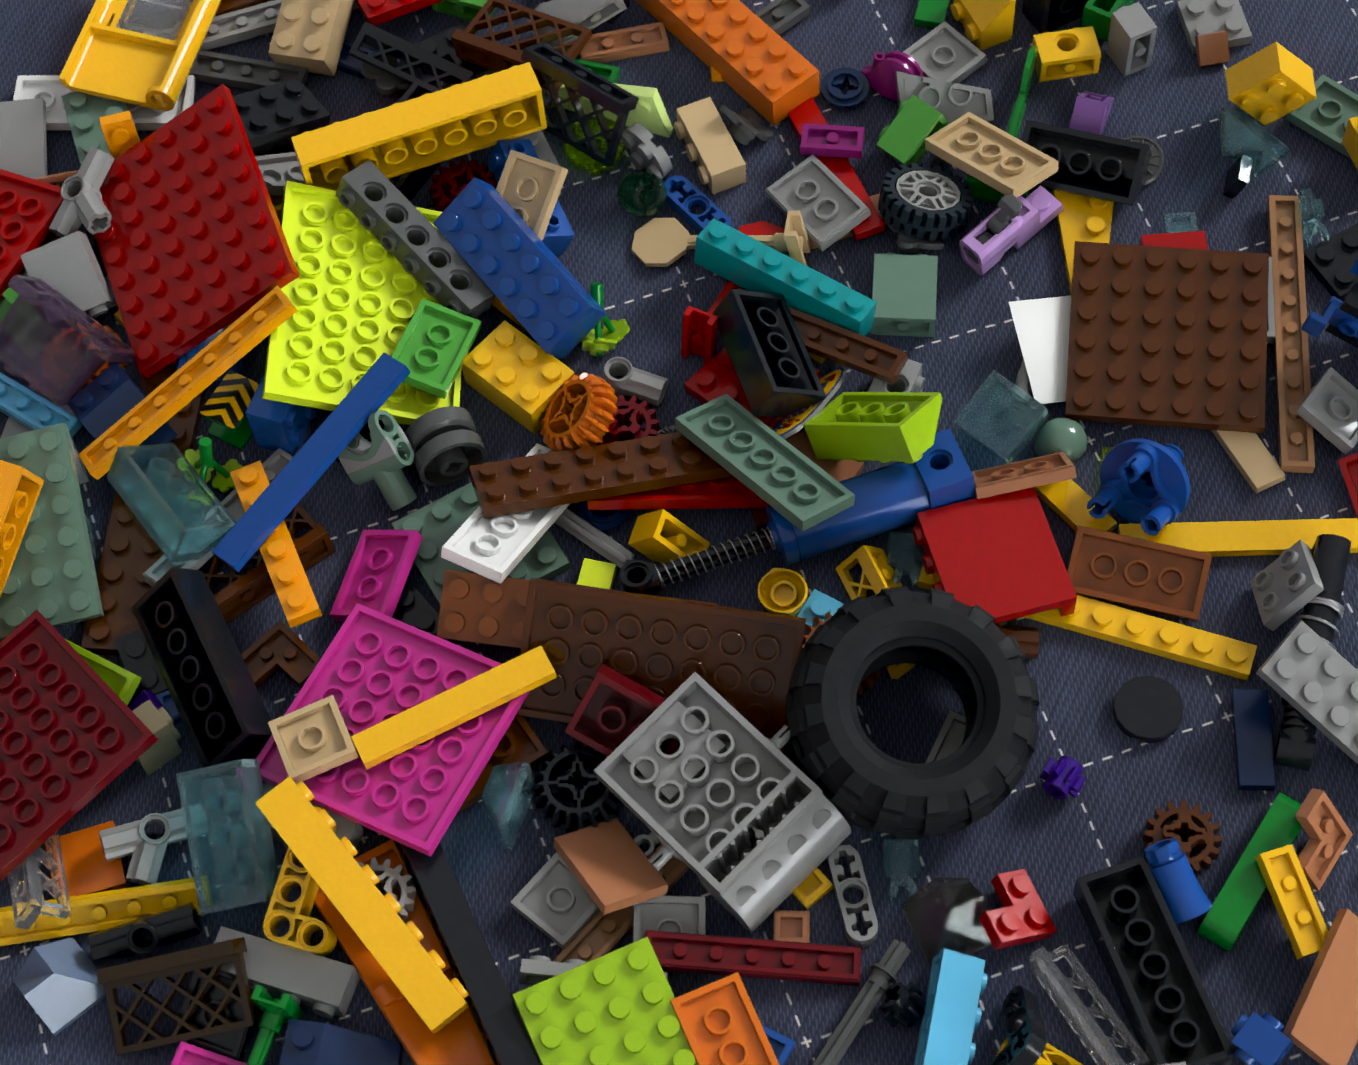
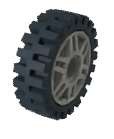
(925, 201)

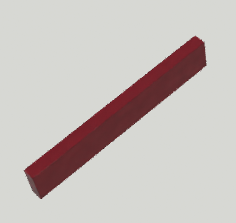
(756, 958)

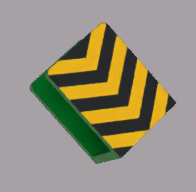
(228, 408)

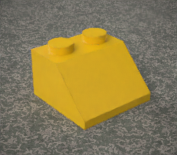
(985, 21)

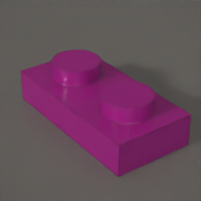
(832, 140)

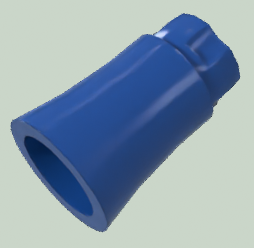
(1176, 880)

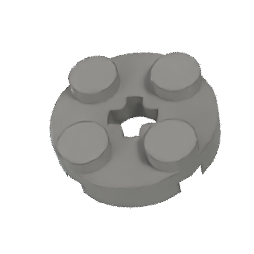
(645, 152)

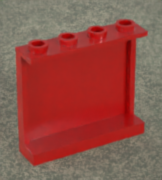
(996, 555)

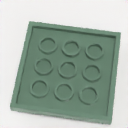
(444, 517)

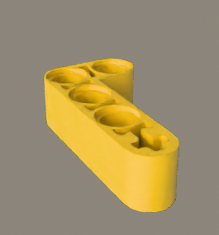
(298, 911)

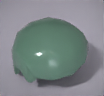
(1061, 436)

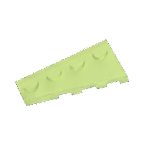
(648, 112)

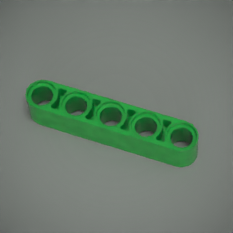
(1246, 884)

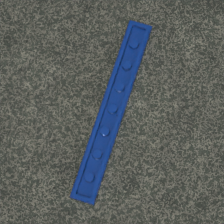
(310, 462)

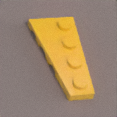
(1083, 221)

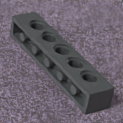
(413, 241)

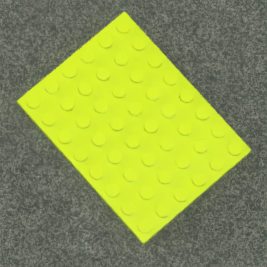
(349, 308)

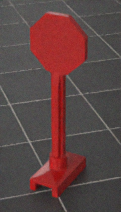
(700, 327)

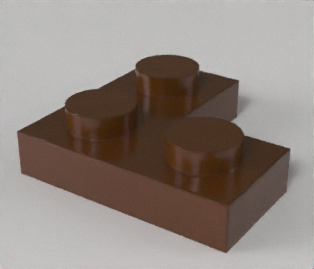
(280, 650)

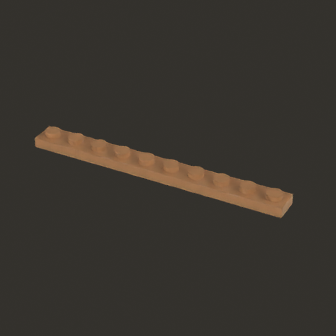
(1290, 341)

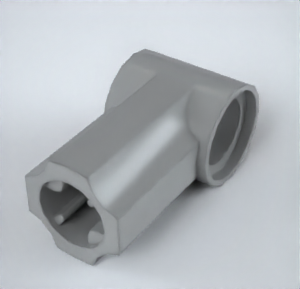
(634, 381)

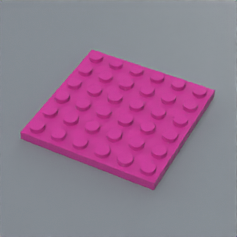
(375, 673)

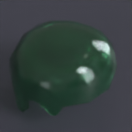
(641, 194)

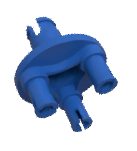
(1143, 484)

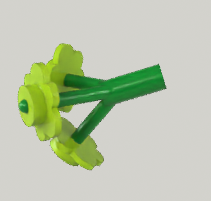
(600, 340)
(204, 464)

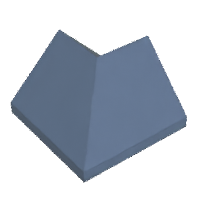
(60, 983)

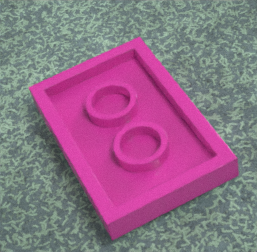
(377, 572)

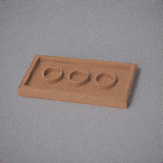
(1327, 1009)

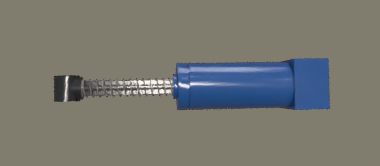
(883, 502)

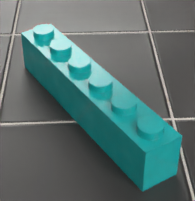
(770, 271)

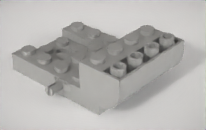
(724, 801)

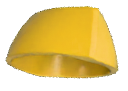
(782, 592)

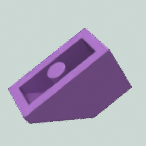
(1091, 112)

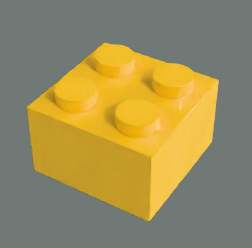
(1270, 83)

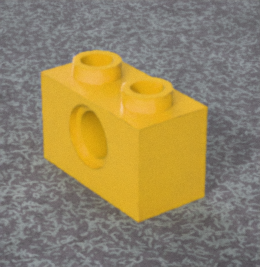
(1067, 53)

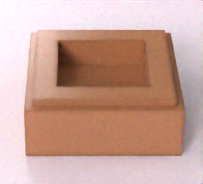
(1212, 48)
(791, 926)

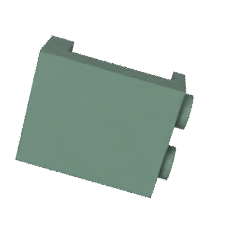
(904, 294)

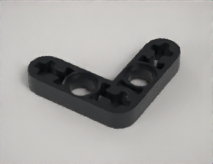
(1023, 1029)

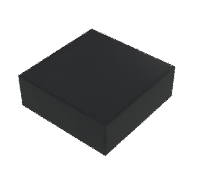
(1238, 176)

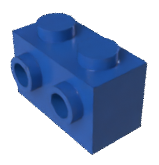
(1260, 1040)

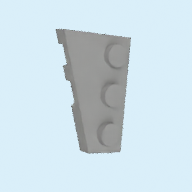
(946, 97)

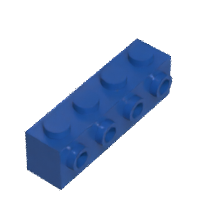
(559, 231)

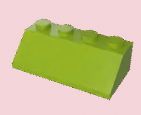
(875, 426)

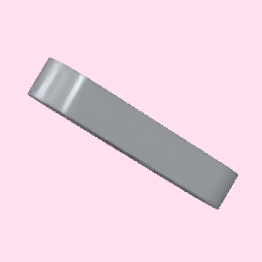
(850, 921)

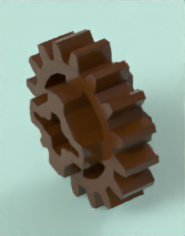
(1194, 828)

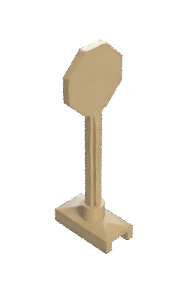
(667, 240)

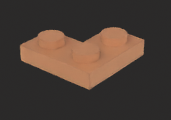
(1326, 834)

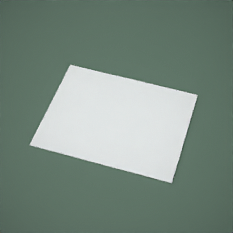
(1044, 342)

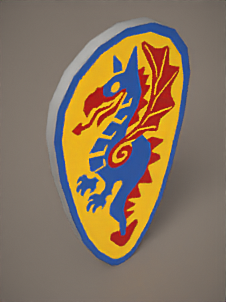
(793, 422)

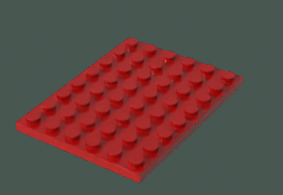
(190, 232)

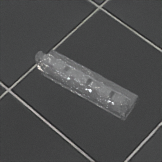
(29, 883)
(1080, 1016)

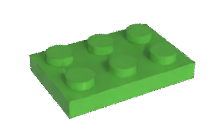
(435, 347)

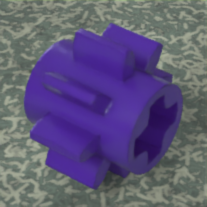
(1062, 777)

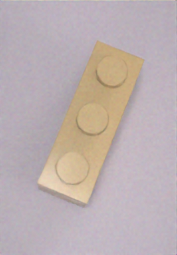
(710, 145)

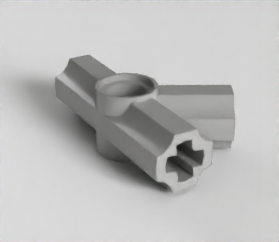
(83, 199)
(145, 852)

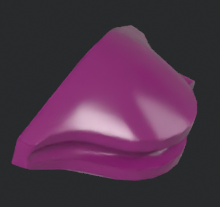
(882, 71)

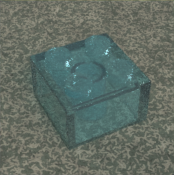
(1001, 418)

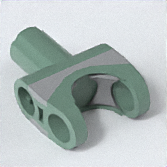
(381, 460)

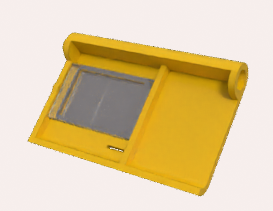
(138, 50)

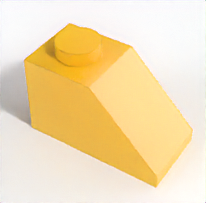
(664, 537)

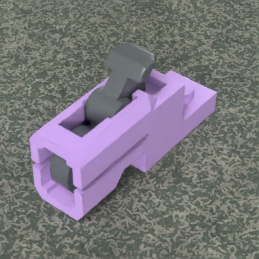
(1008, 226)

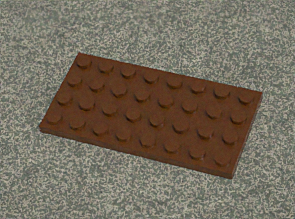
(659, 646)

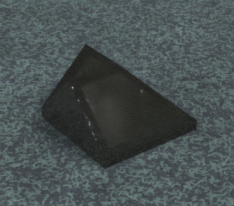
(947, 917)

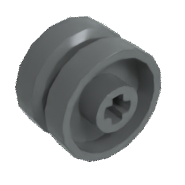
(445, 445)

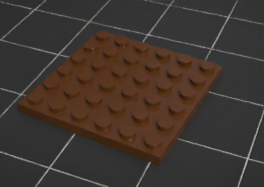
(1168, 337)

